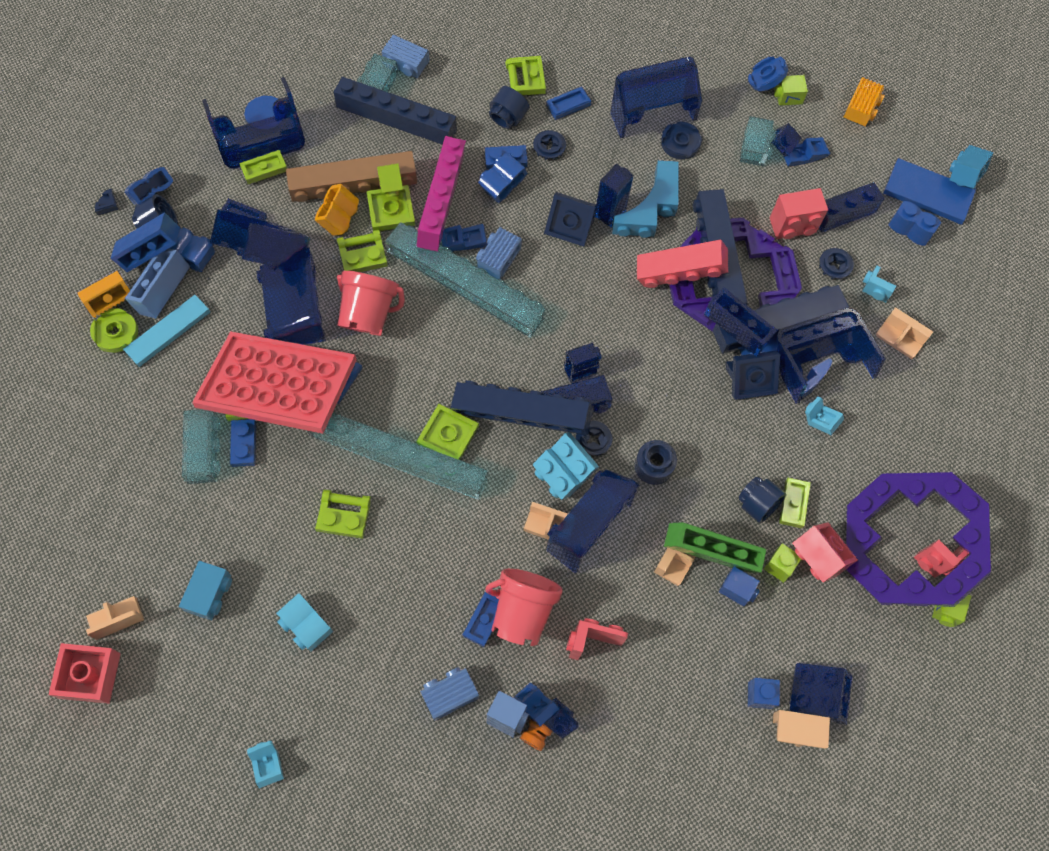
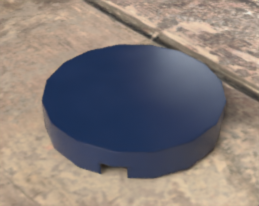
(681, 140)

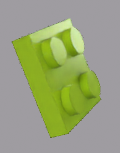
(390, 211)
(448, 432)

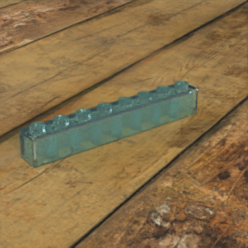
(467, 281)
(404, 455)

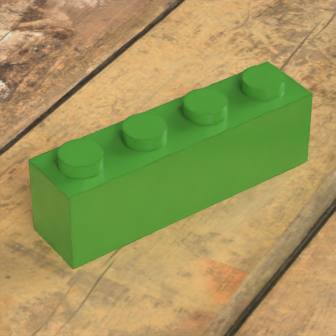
(715, 547)

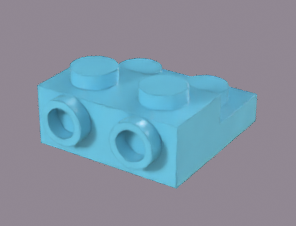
(565, 466)

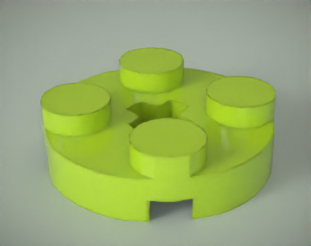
(114, 318)

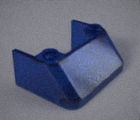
(655, 88)
(260, 137)
(257, 239)
(821, 336)
(590, 517)

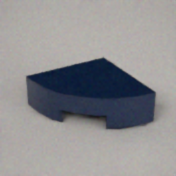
(106, 203)

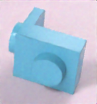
(877, 287)
(823, 417)
(265, 763)

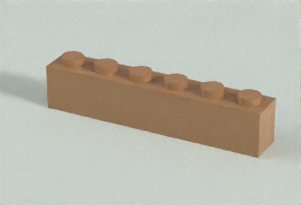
(354, 174)

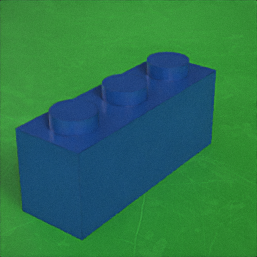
(145, 242)

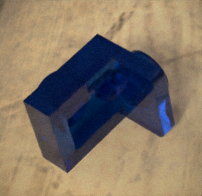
(786, 139)
(562, 721)

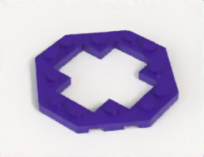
(758, 245)
(917, 589)

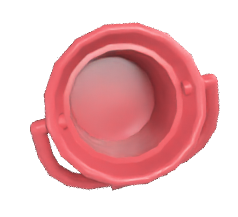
(366, 301)
(523, 604)

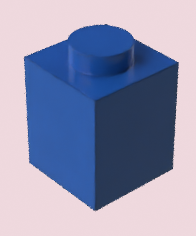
(740, 587)
(763, 693)

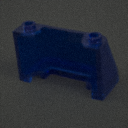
(292, 301)

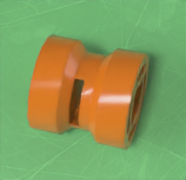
(535, 739)

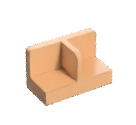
(904, 333)
(542, 519)
(674, 566)
(114, 618)
(802, 729)

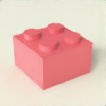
(798, 213)
(824, 552)
(84, 673)

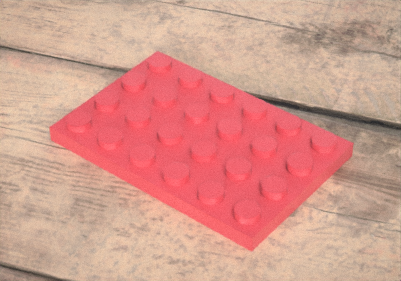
(275, 382)

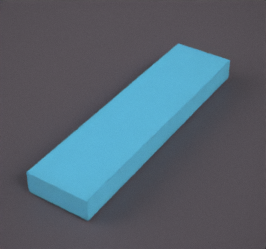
(166, 330)

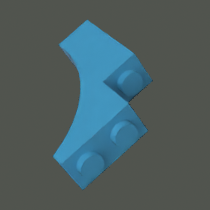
(661, 201)

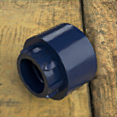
(508, 107)
(151, 209)
(664, 454)
(761, 498)

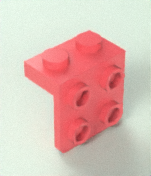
(939, 559)
(591, 629)

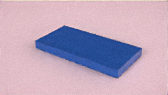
(929, 191)

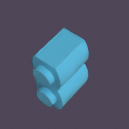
(304, 623)

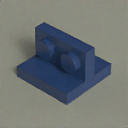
(570, 219)
(754, 375)

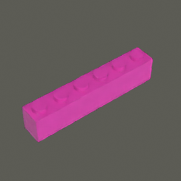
(441, 194)

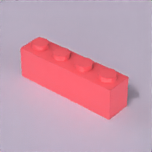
(682, 264)

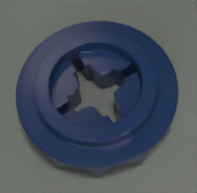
(543, 138)
(840, 257)
(604, 439)

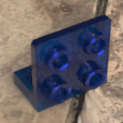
(821, 691)

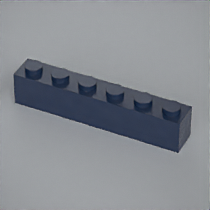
(394, 111)
(716, 225)
(790, 312)
(522, 408)

